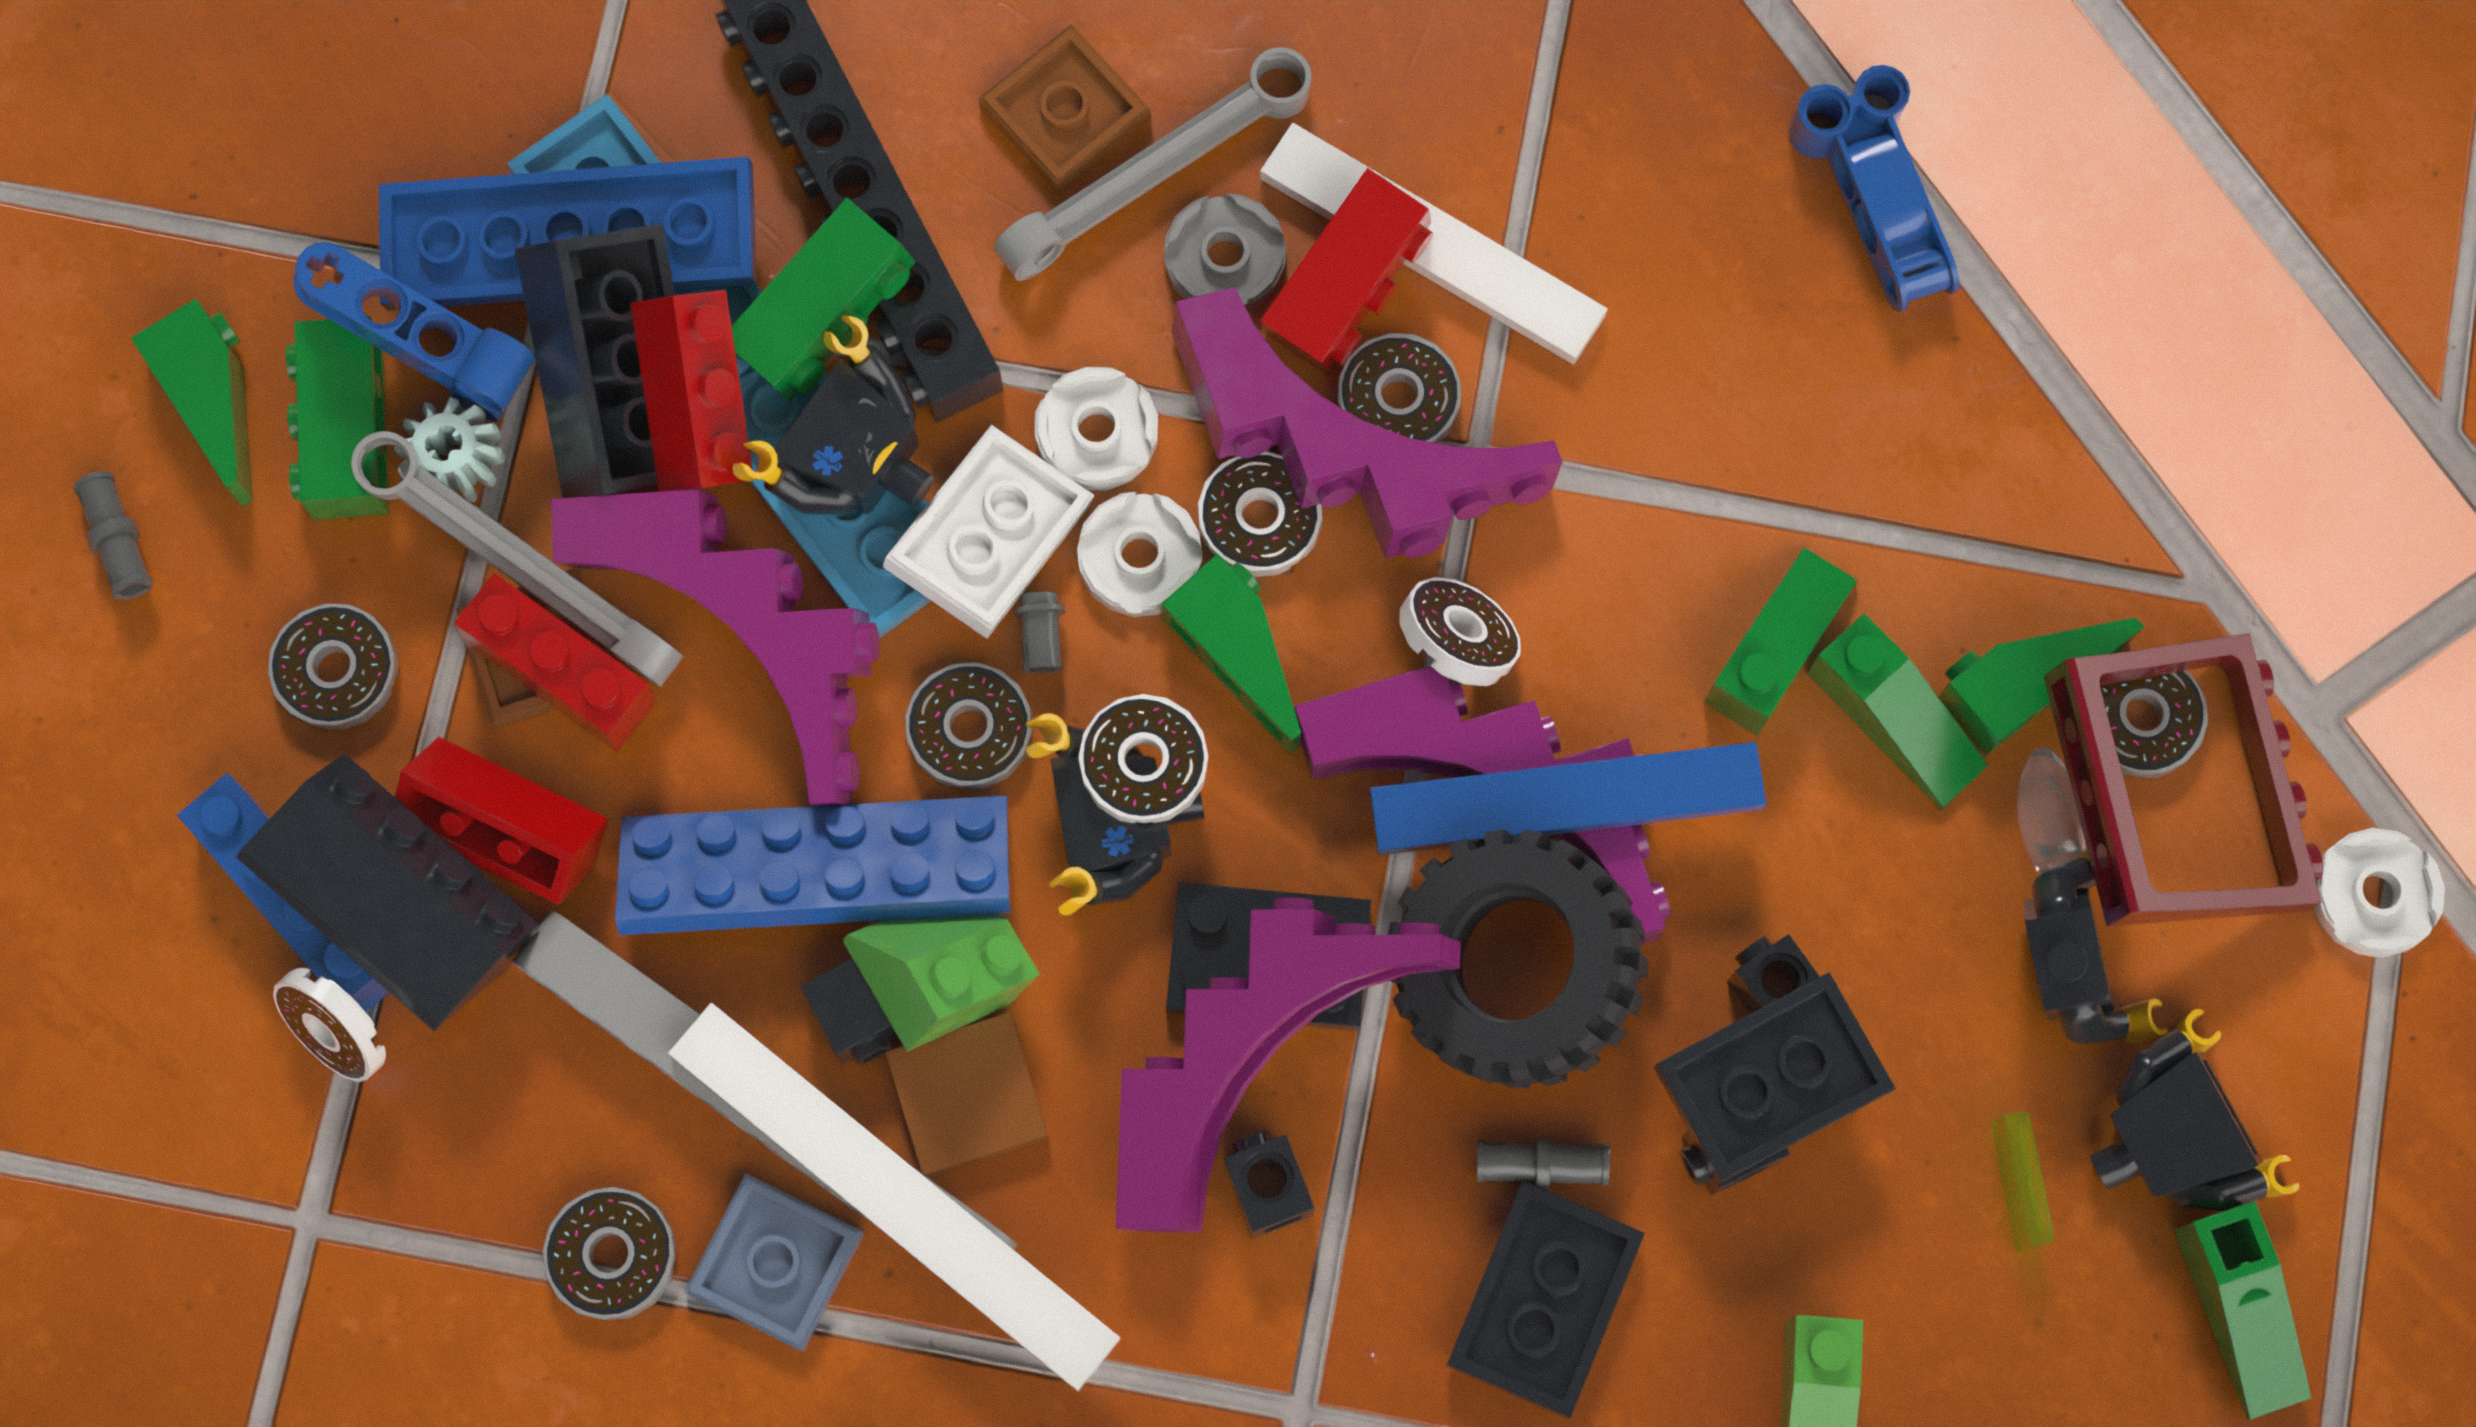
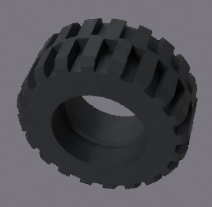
(1601, 980)

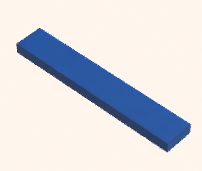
(1568, 797)

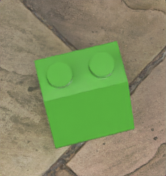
(941, 971)

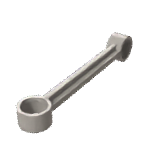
(1040, 239)
(520, 562)

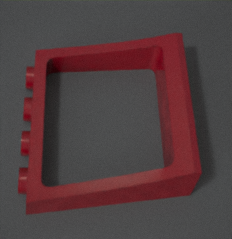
(2104, 801)

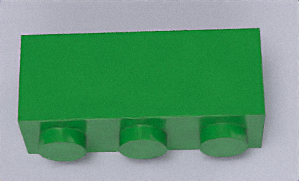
(834, 275)
(336, 407)

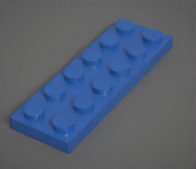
(461, 233)
(813, 865)

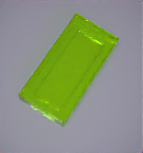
(2022, 1181)

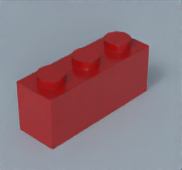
(1348, 272)
(691, 389)
(555, 662)
(502, 819)

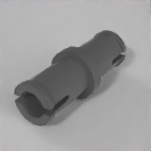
(113, 535)
(1543, 1162)

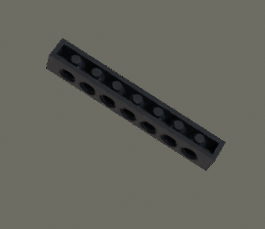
(967, 369)

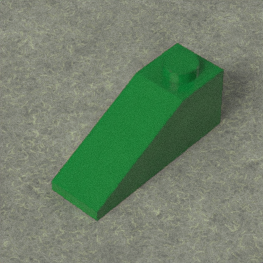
(206, 386)
(1229, 633)
(1780, 641)
(2006, 686)
(1897, 710)

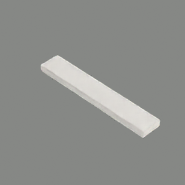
(1456, 255)

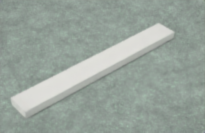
(895, 1197)

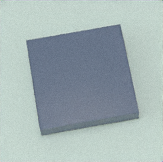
(774, 1262)

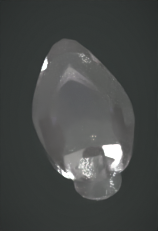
(2048, 812)

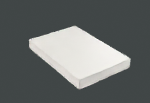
(988, 531)

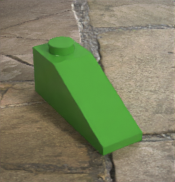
(1821, 1371)

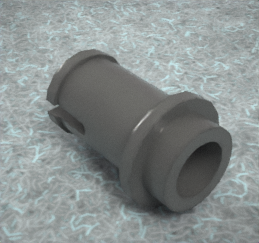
(1040, 632)

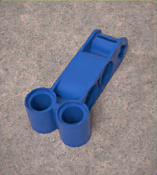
(1879, 183)
(480, 369)

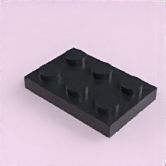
(1214, 942)
(1774, 1078)
(1545, 1300)

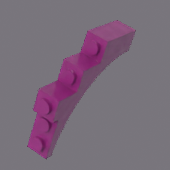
(1329, 453)
(755, 593)
(1417, 727)
(1181, 1106)

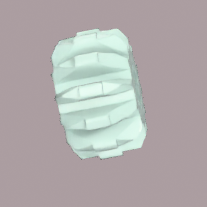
(454, 427)

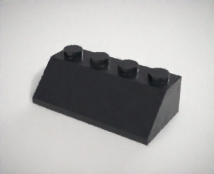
(588, 353)
(388, 891)

